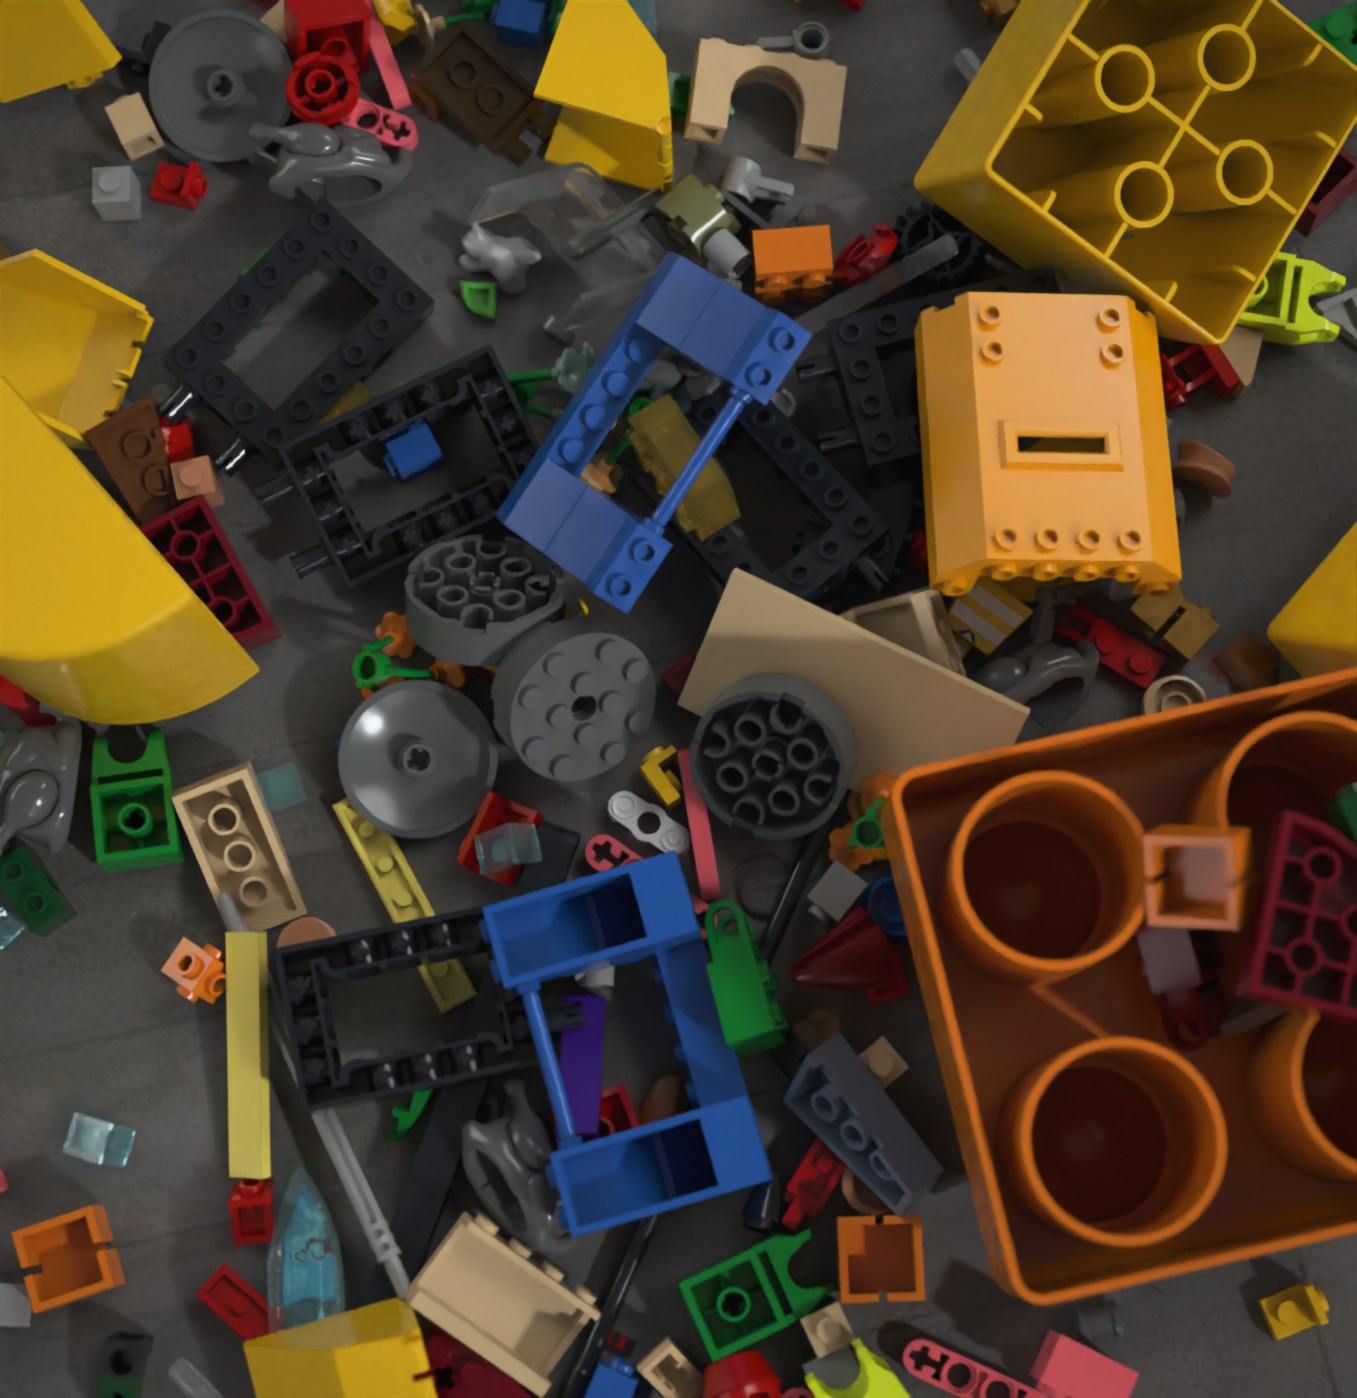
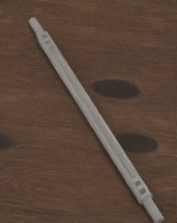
(332, 1134)

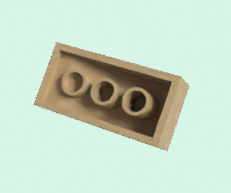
(240, 847)

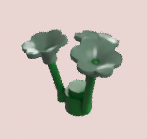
(568, 373)

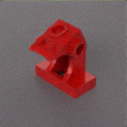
(1203, 367)

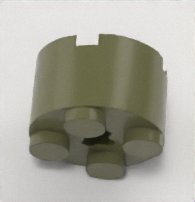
(692, 216)

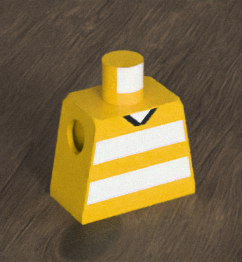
(984, 617)

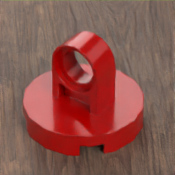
(865, 257)

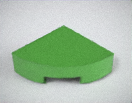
(480, 299)

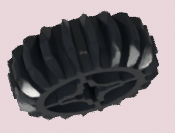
(933, 220)

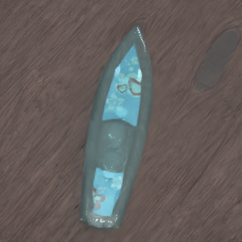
(303, 1259)

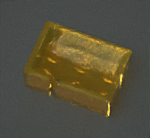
(663, 447)

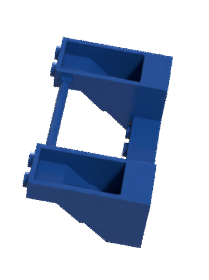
(710, 328)
(609, 922)

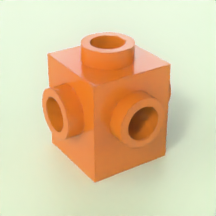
(197, 971)

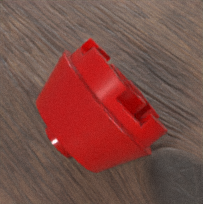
(322, 89)
(741, 1376)

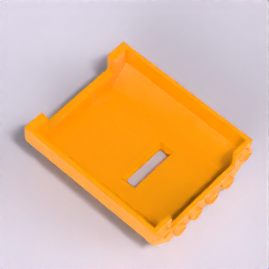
(1044, 369)

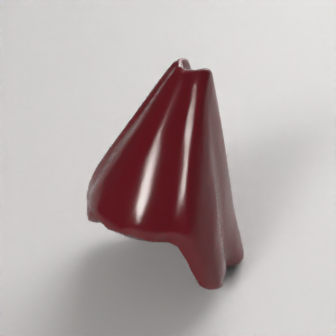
(846, 957)

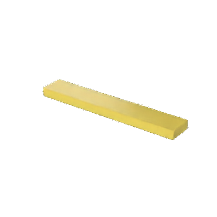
(403, 900)
(248, 1055)

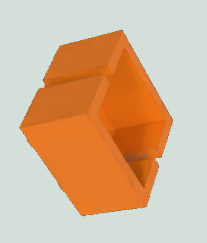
(792, 264)
(1204, 878)
(71, 1256)
(879, 1258)

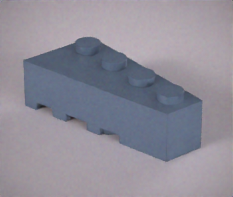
(862, 1125)

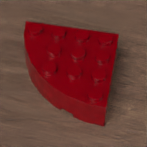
(209, 564)
(1304, 922)

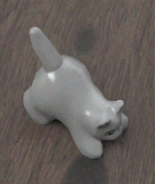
(503, 257)

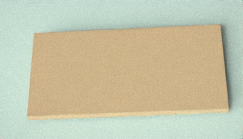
(897, 702)

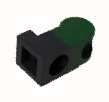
(124, 1365)

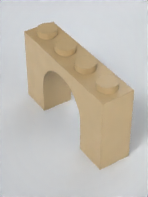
(811, 85)

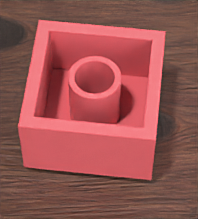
(1079, 1372)

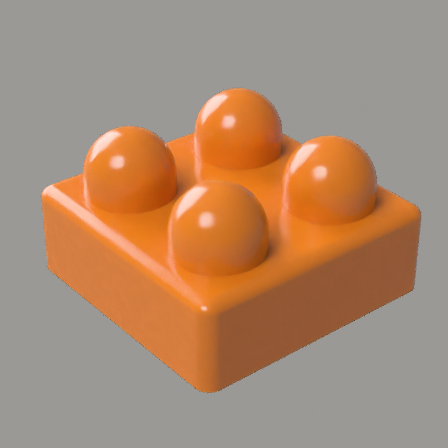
(1074, 1114)

